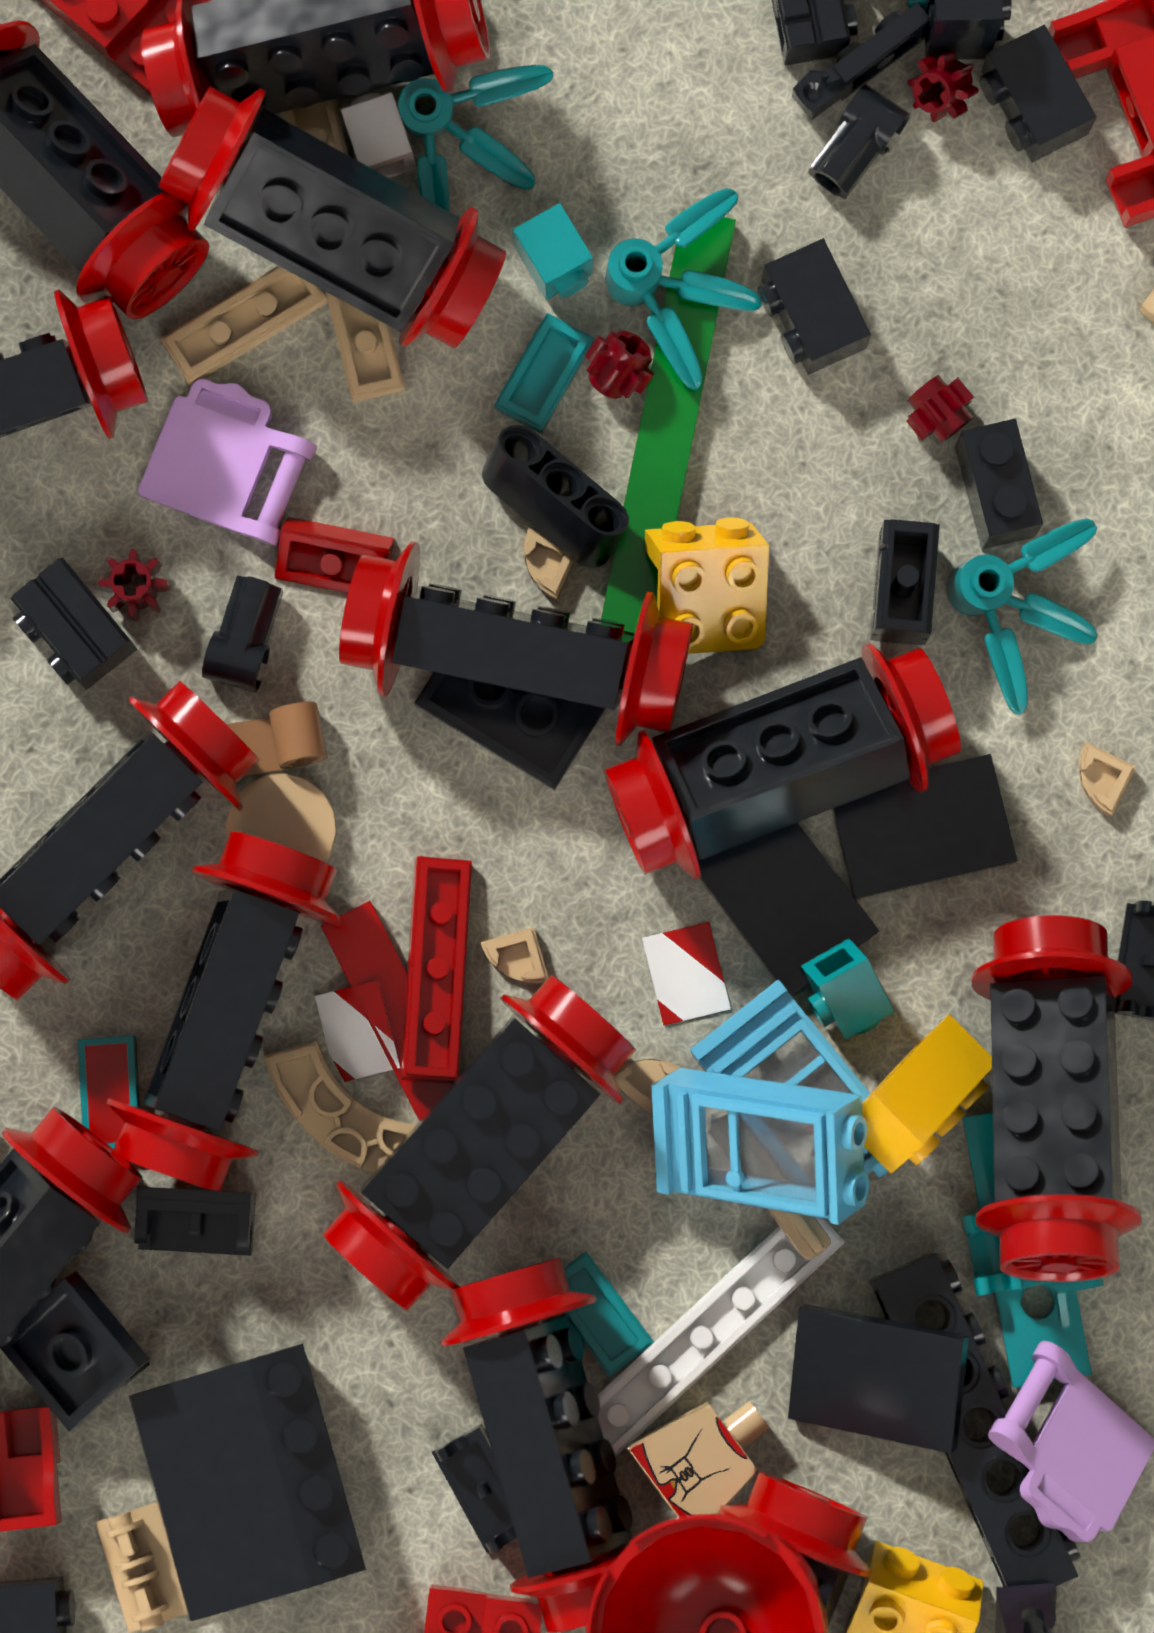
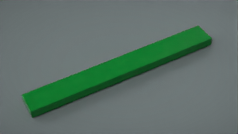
(665, 434)

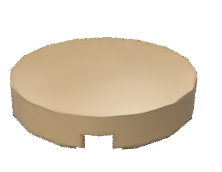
(286, 813)

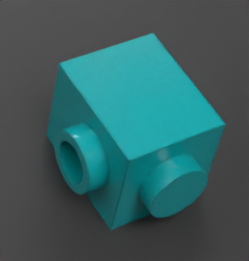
(554, 253)
(846, 990)

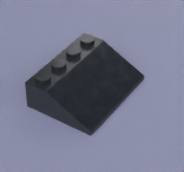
(247, 1483)

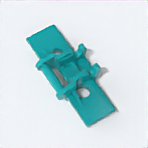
(1019, 1331)

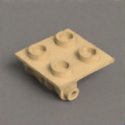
(142, 1567)

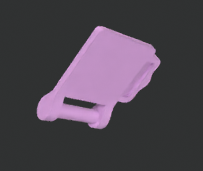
(215, 455)
(1082, 1454)

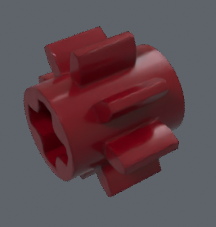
(956, 80)
(619, 364)
(940, 409)
(145, 594)

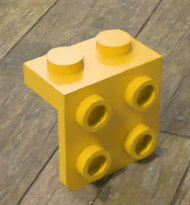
(713, 580)
(915, 1595)

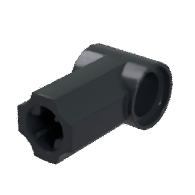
(861, 137)
(241, 644)

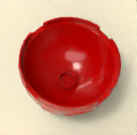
(708, 1579)

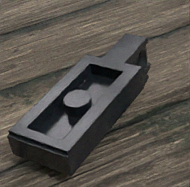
(861, 63)

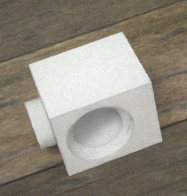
(379, 134)

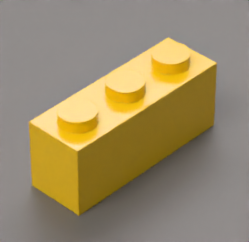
(925, 1095)

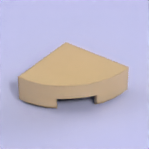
(546, 563)
(1103, 777)
(517, 956)
(637, 1077)

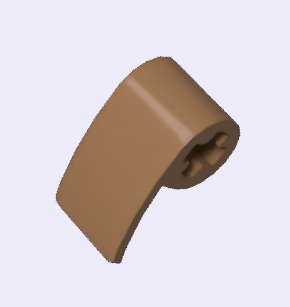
(284, 739)

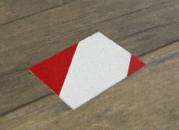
(686, 973)
(349, 1033)

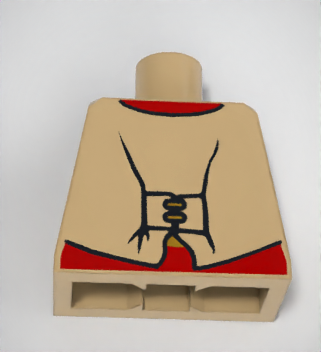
(699, 1458)

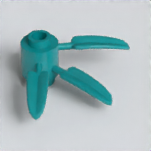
(475, 143)
(640, 287)
(1039, 611)

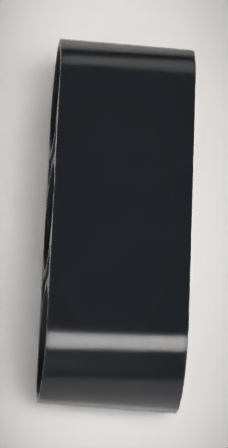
(555, 496)

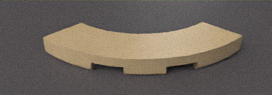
(329, 1111)

